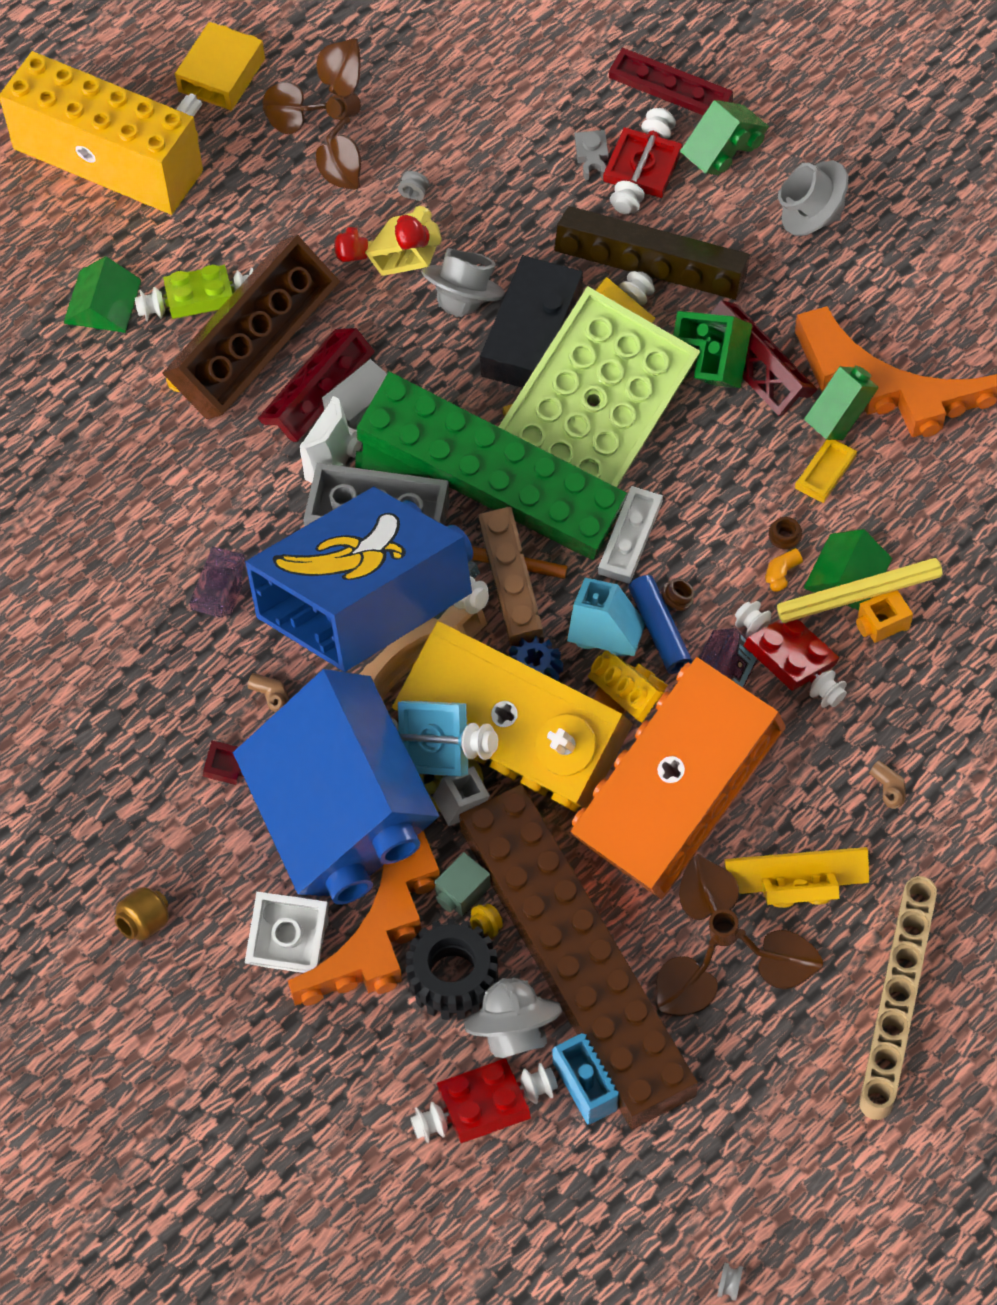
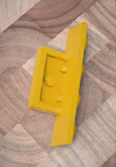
(630, 687)
(800, 876)

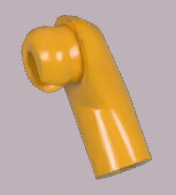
(778, 569)

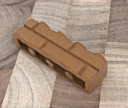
(510, 576)

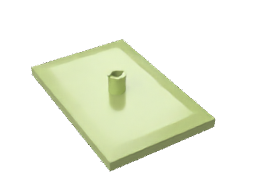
(604, 360)

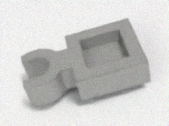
(591, 150)

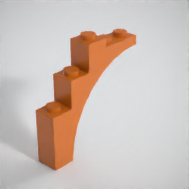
(919, 398)
(369, 951)

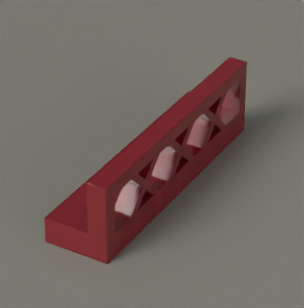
(666, 82)
(776, 364)
(301, 399)

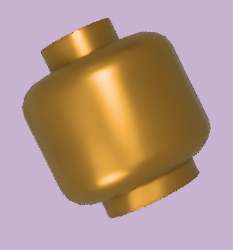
(141, 913)

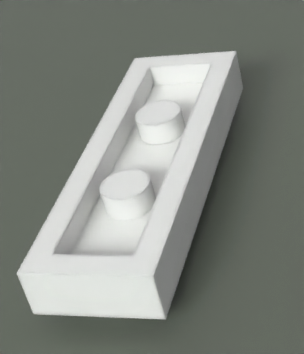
(630, 534)

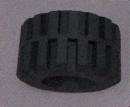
(445, 942)

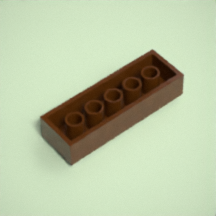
(251, 327)

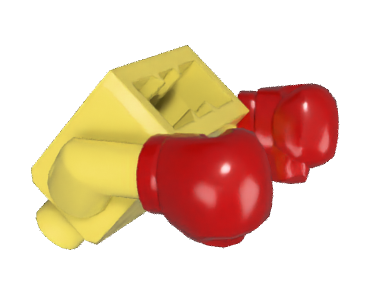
(401, 246)

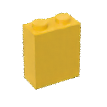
(220, 65)

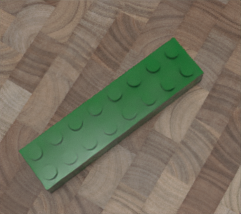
(491, 465)

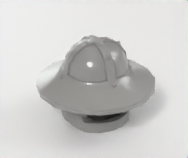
(813, 197)
(462, 283)
(512, 1018)

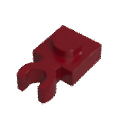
(221, 763)

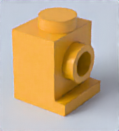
(889, 608)

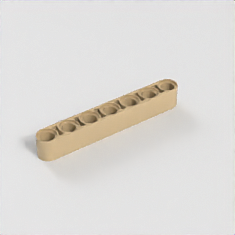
(896, 1012)

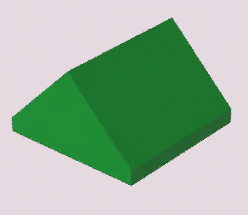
(103, 297)
(846, 559)

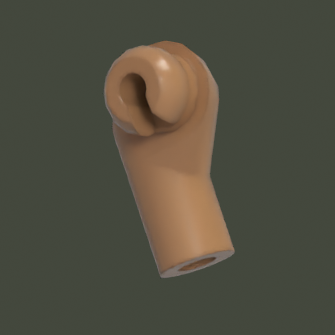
(273, 689)
(893, 785)

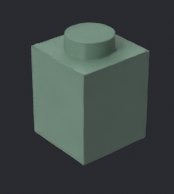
(461, 885)

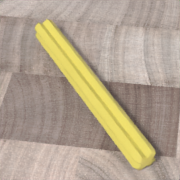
(859, 590)

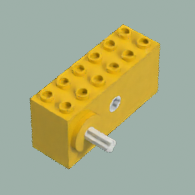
(103, 132)
(557, 734)

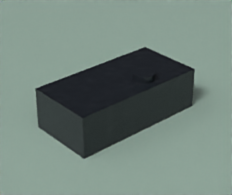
(529, 319)

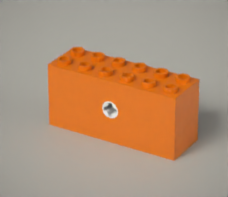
(707, 737)

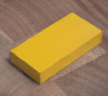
(825, 470)

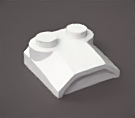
(329, 440)
(286, 932)

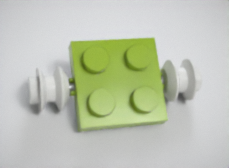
(191, 292)

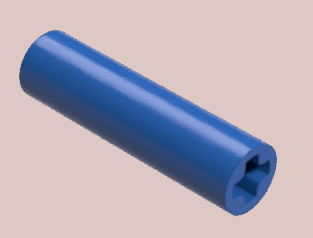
(659, 623)

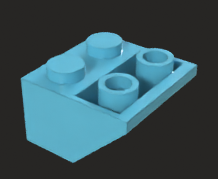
(605, 619)

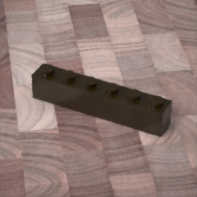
(652, 252)

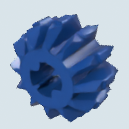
(540, 654)

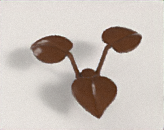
(283, 106)
(713, 891)

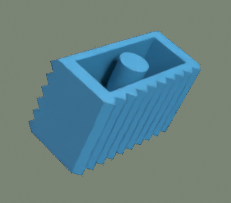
(585, 1078)

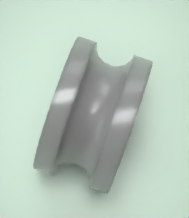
(413, 185)
(730, 1281)

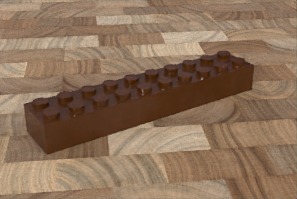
(578, 955)

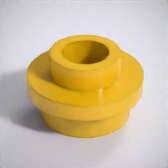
(487, 919)

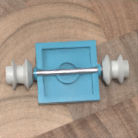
(441, 739)

